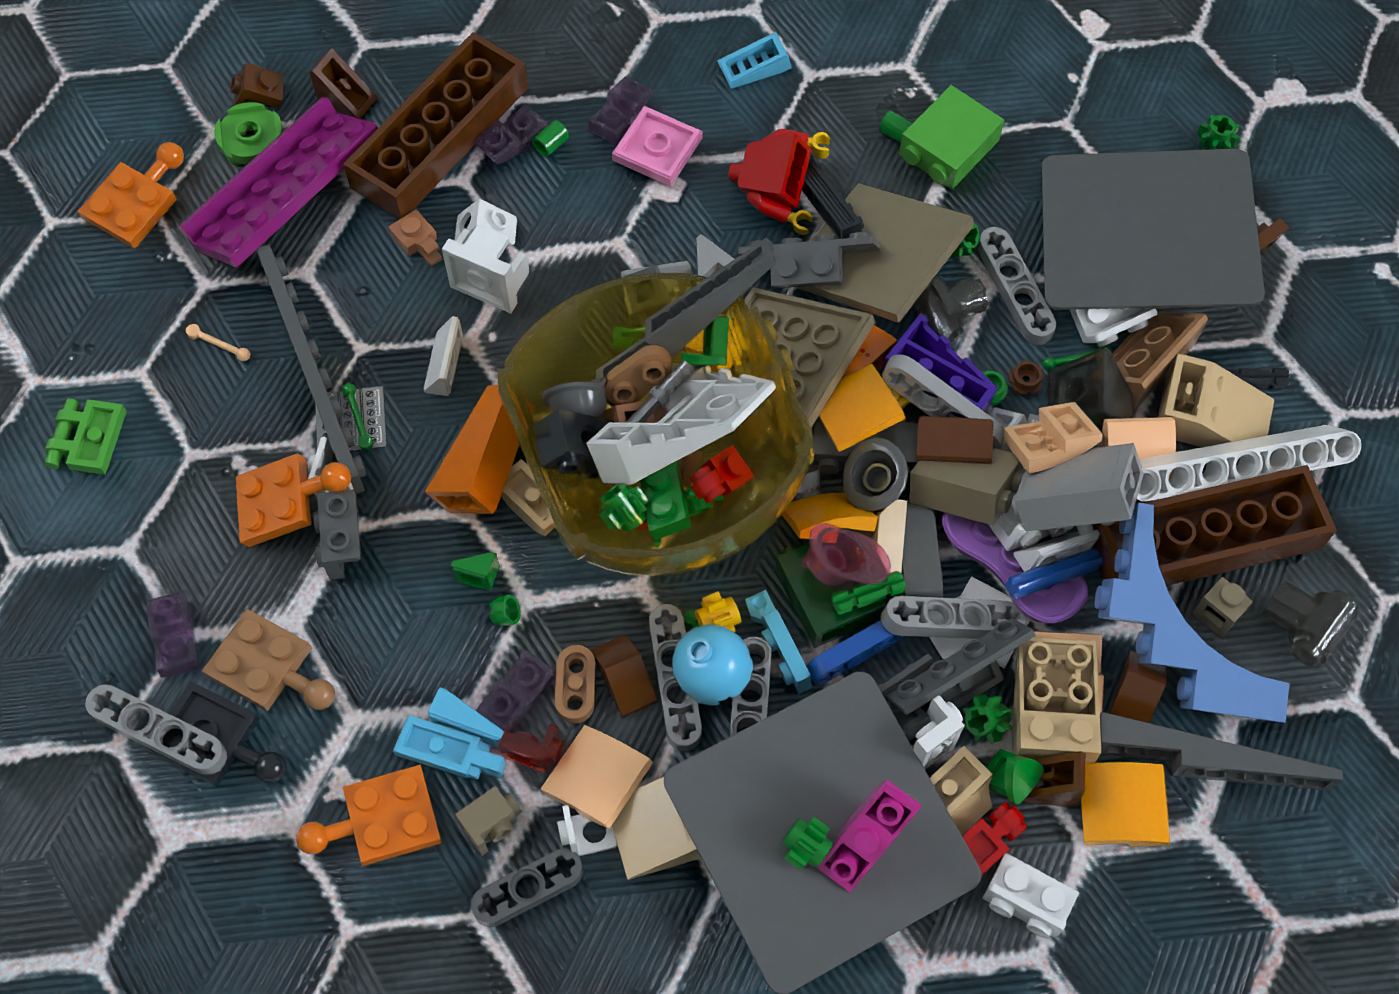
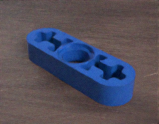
(850, 653)

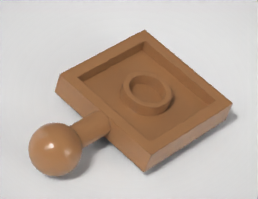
(261, 660)

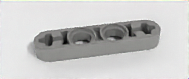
(1015, 285)
(903, 373)
(951, 610)
(667, 680)
(153, 733)

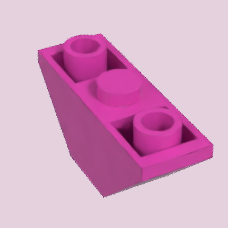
(868, 834)

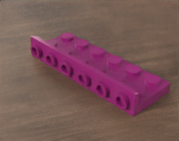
(276, 184)

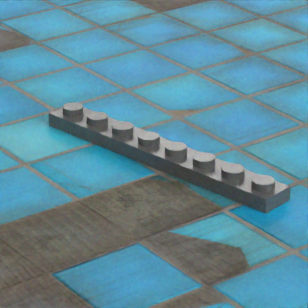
(307, 354)

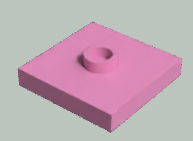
(657, 146)

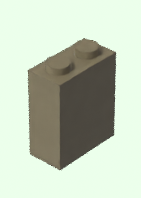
(967, 488)

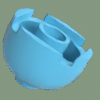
(712, 664)

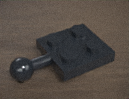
(228, 724)

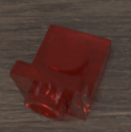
(526, 750)

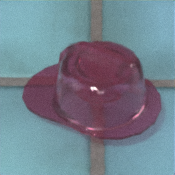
(844, 556)

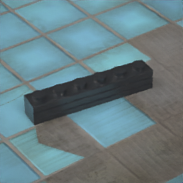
(830, 202)

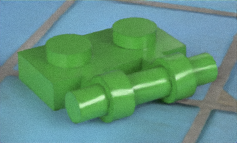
(94, 438)

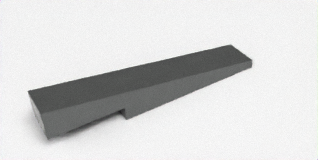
(694, 310)
(1210, 758)

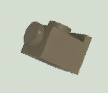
(1228, 601)
(489, 818)

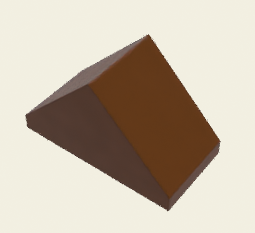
(341, 85)
(625, 675)
(1138, 689)
(1061, 781)

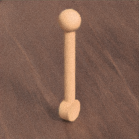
(194, 332)

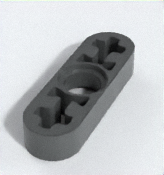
(495, 891)

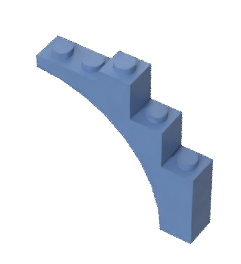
(1167, 640)

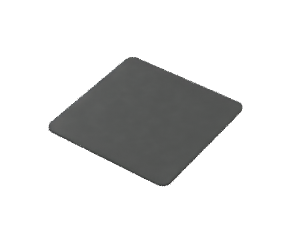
(1150, 230)
(822, 764)

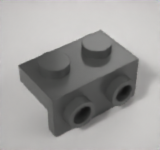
(338, 531)

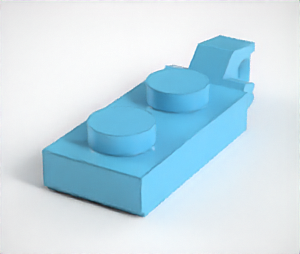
(777, 636)
(447, 749)

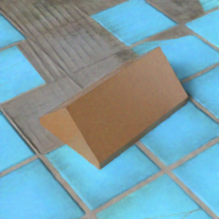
(1150, 351)

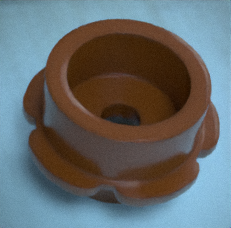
(1026, 370)

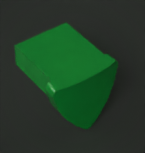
(714, 344)
(1013, 775)

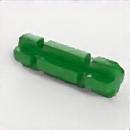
(866, 594)

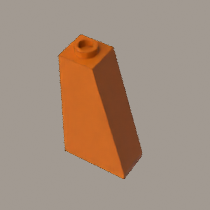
(478, 460)

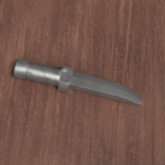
(661, 394)

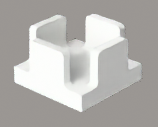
(476, 269)

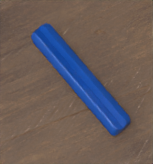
(1053, 573)

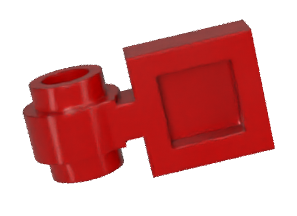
(720, 475)
(986, 842)

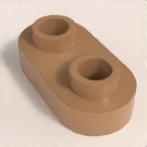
(635, 377)
(575, 686)

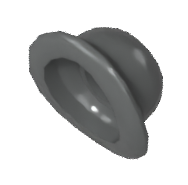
(874, 474)

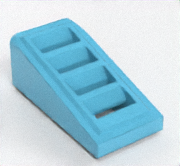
(760, 48)
(455, 714)

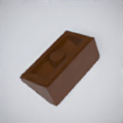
(955, 439)

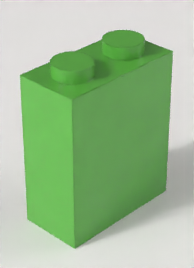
(951, 137)

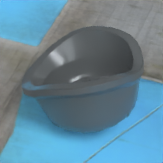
(578, 397)

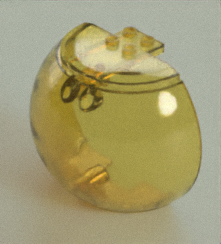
(590, 332)

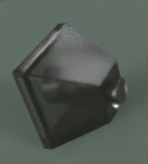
(1094, 386)

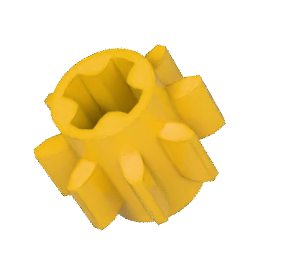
(718, 611)

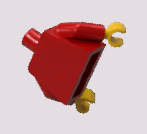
(776, 171)

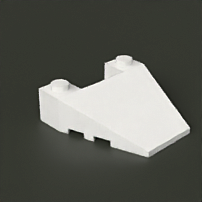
(696, 415)

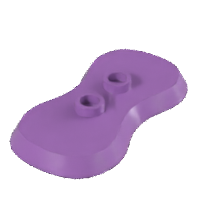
(982, 545)

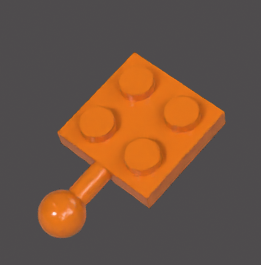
(130, 202)
(276, 497)
(386, 817)

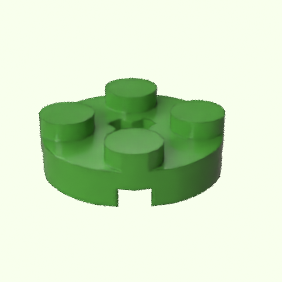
(241, 118)

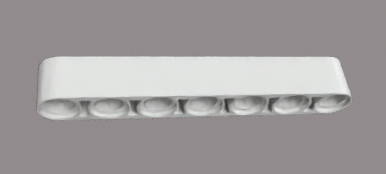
(1253, 462)

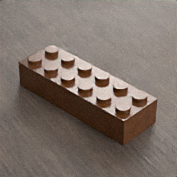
(436, 126)
(1230, 526)

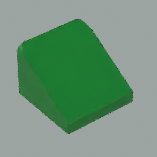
(476, 570)

